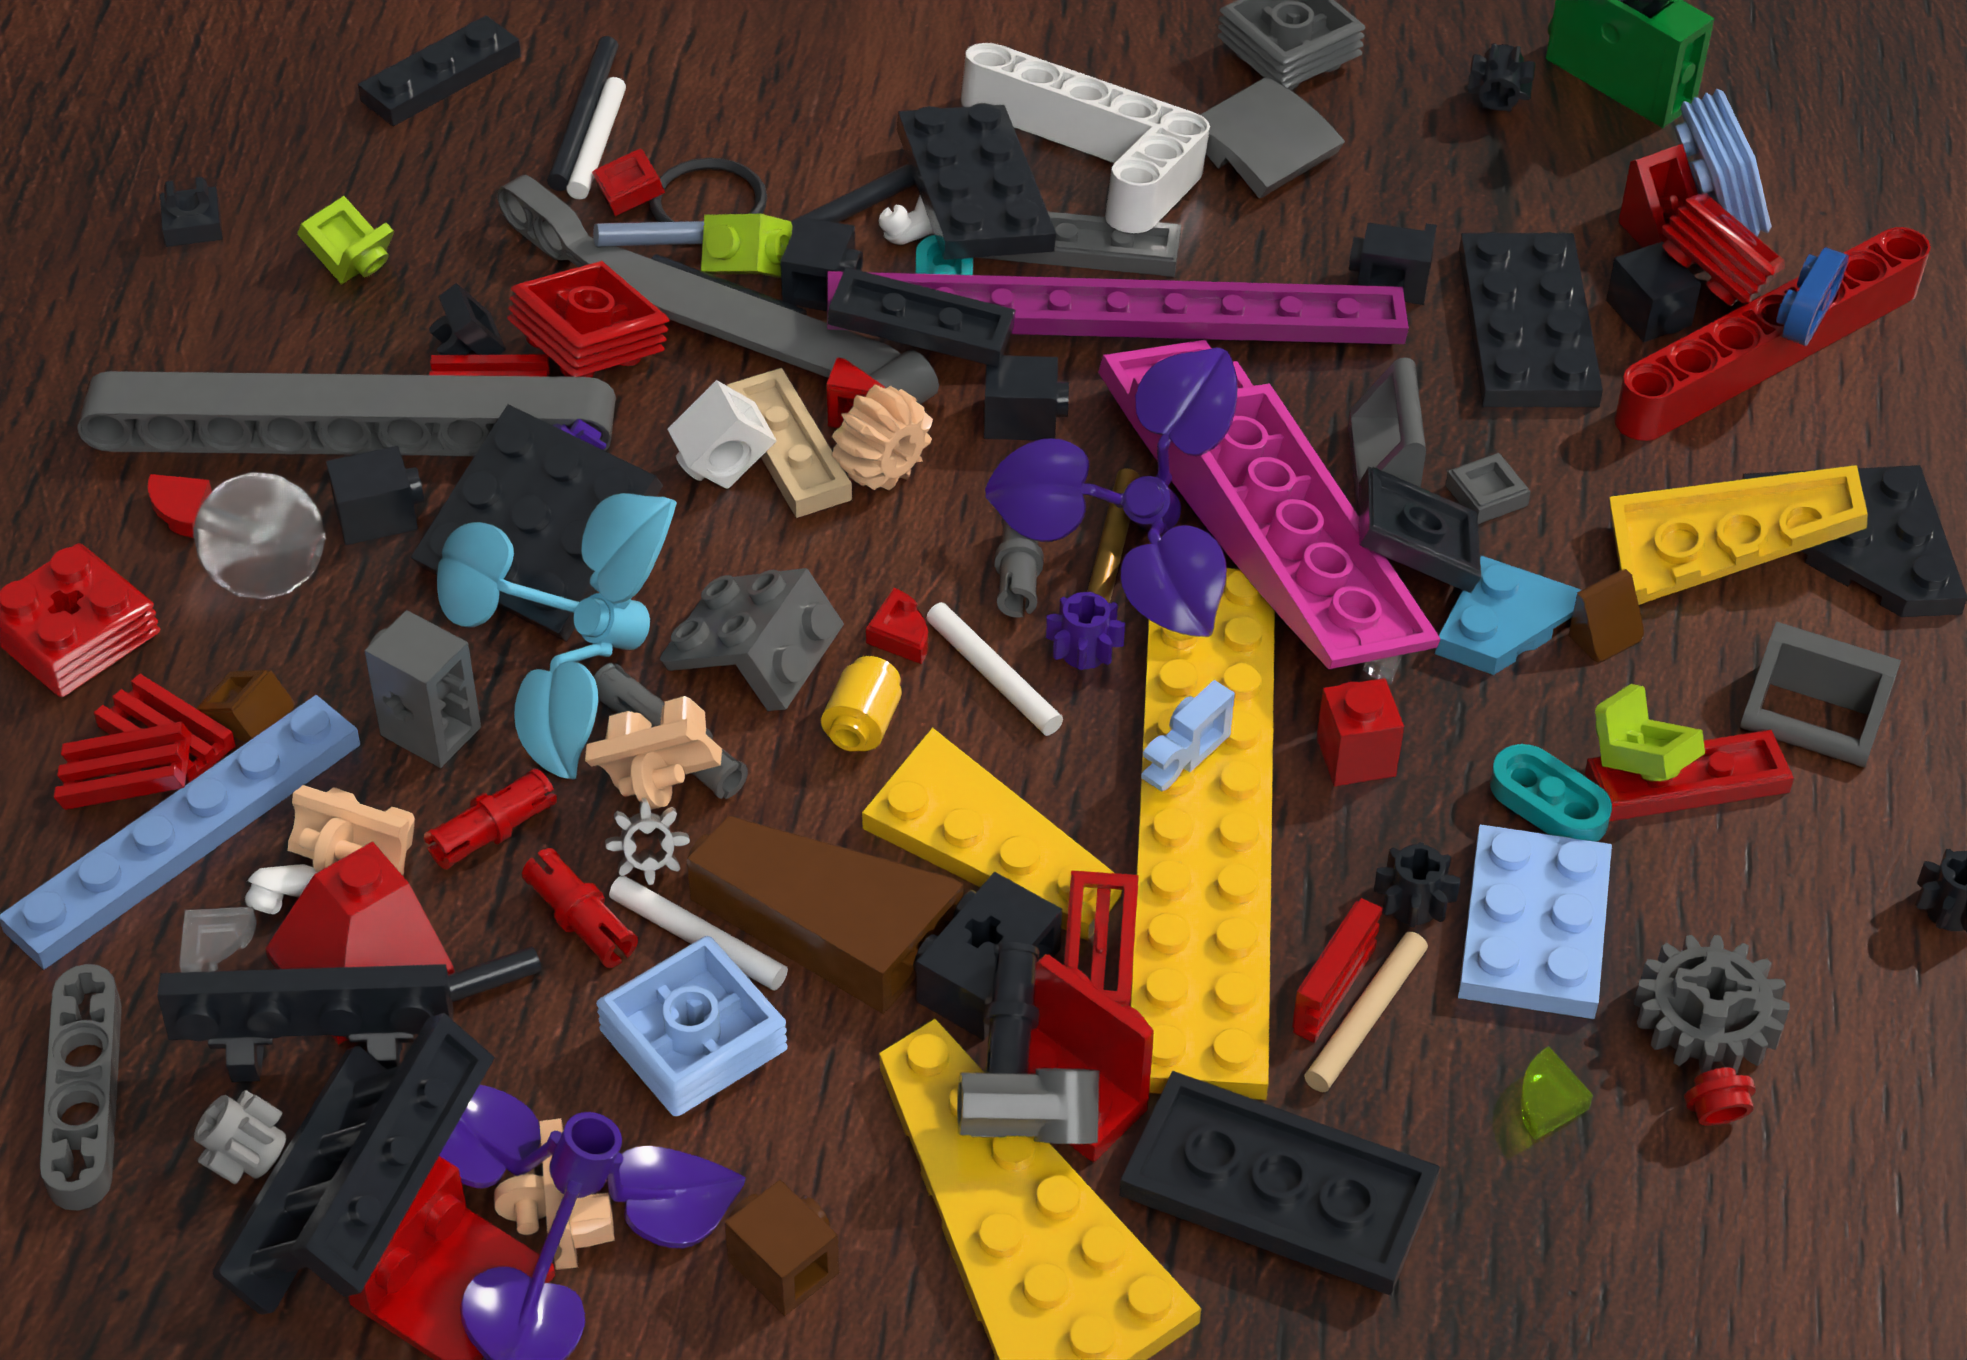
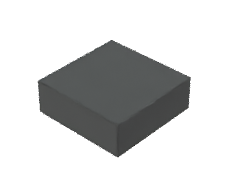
(1488, 487)

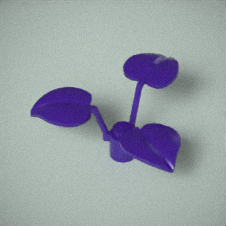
(1184, 571)
(667, 1196)

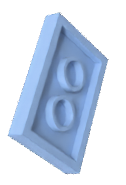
(1536, 922)

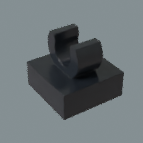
(190, 214)
(465, 326)

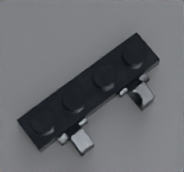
(256, 1006)

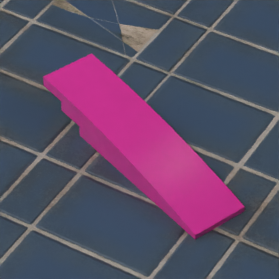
(1285, 522)

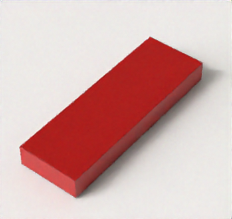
(1728, 772)

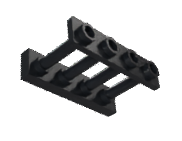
(354, 1167)

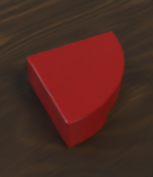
(178, 500)
(899, 628)

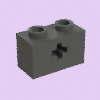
(423, 688)

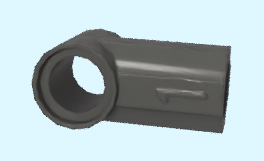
(1049, 1105)

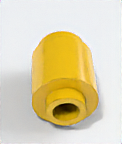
(862, 704)

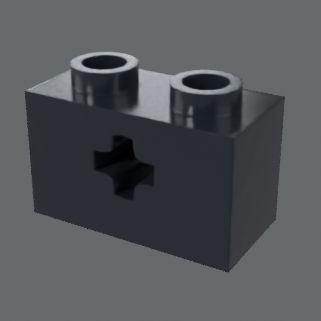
(959, 964)

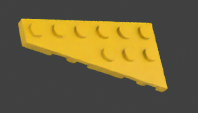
(1027, 1233)

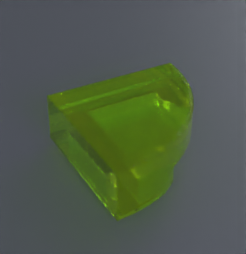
(1551, 1094)

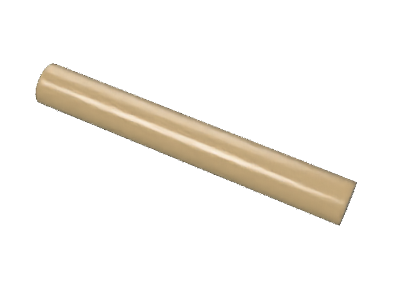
(1366, 1012)

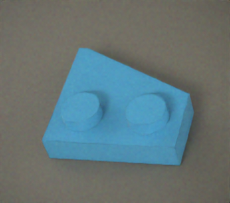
(1504, 617)

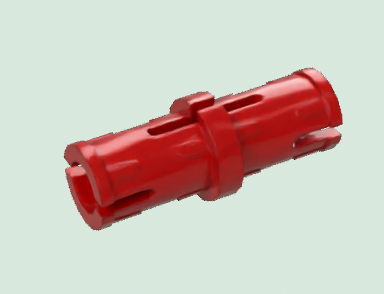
(490, 818)
(579, 907)

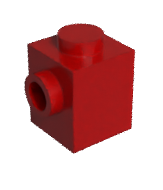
(1360, 731)

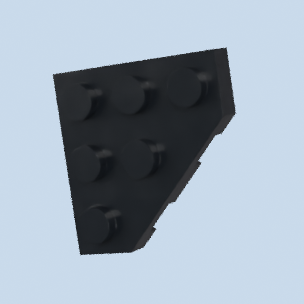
(1900, 552)

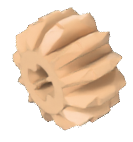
(882, 437)

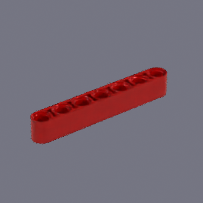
(1749, 343)

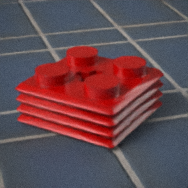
(1723, 248)
(587, 319)
(73, 619)

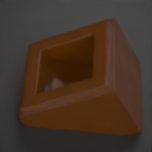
(1607, 617)
(247, 702)

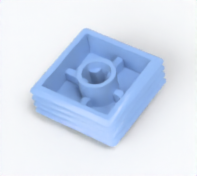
(1723, 160)
(727, 1032)

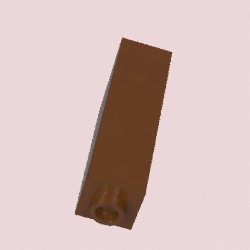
(823, 904)

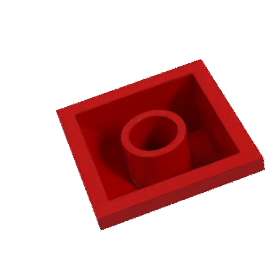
(357, 917)

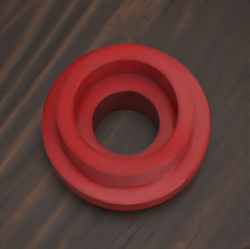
(1720, 1096)

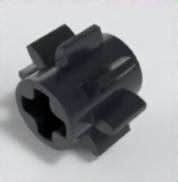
(1501, 77)
(1416, 884)
(1945, 891)

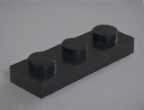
(439, 70)
(921, 317)

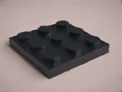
(540, 493)

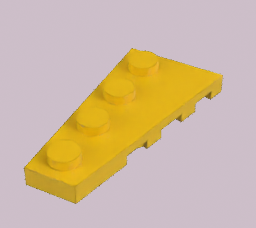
(1721, 528)
(974, 826)

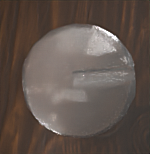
(259, 536)

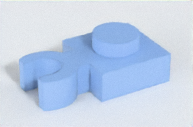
(1195, 732)

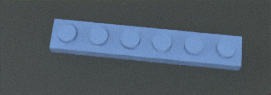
(178, 832)

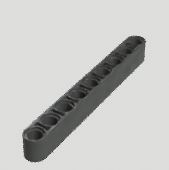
(325, 411)

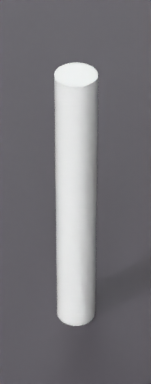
(596, 138)
(994, 669)
(692, 928)

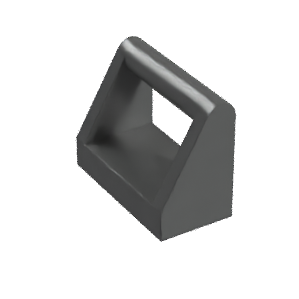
(1388, 427)
(1826, 672)

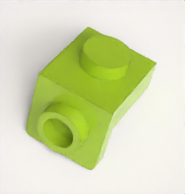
(346, 240)
(744, 244)
(1643, 745)

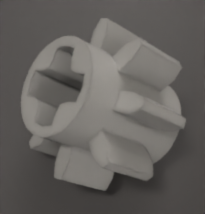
(647, 859)
(240, 1136)

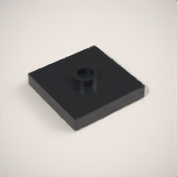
(1419, 529)

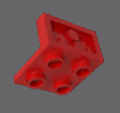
(1093, 1032)
(431, 1262)

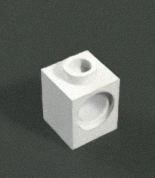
(720, 436)

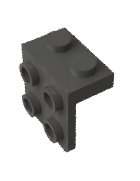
(763, 623)

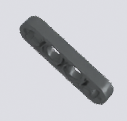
(74, 1085)

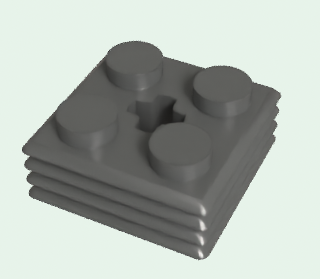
(1291, 37)

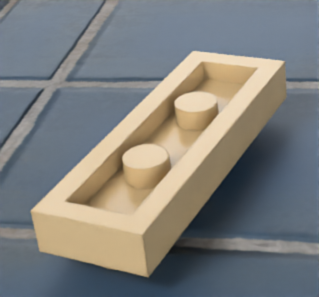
(800, 456)

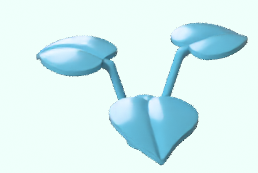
(621, 546)

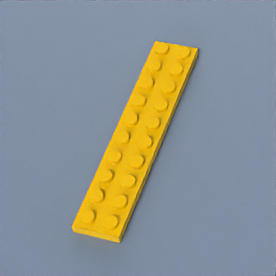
(1208, 858)

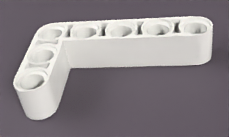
(1153, 144)

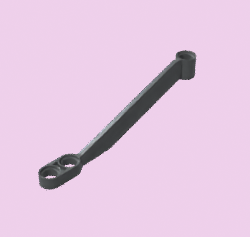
(710, 305)

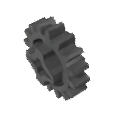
(1711, 1004)

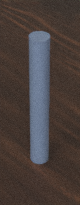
(648, 233)

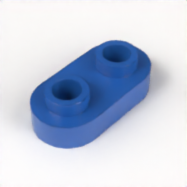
(1818, 284)

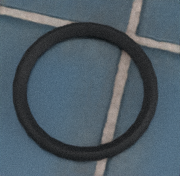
(710, 163)

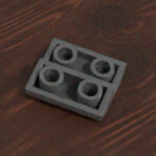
(1269, 135)

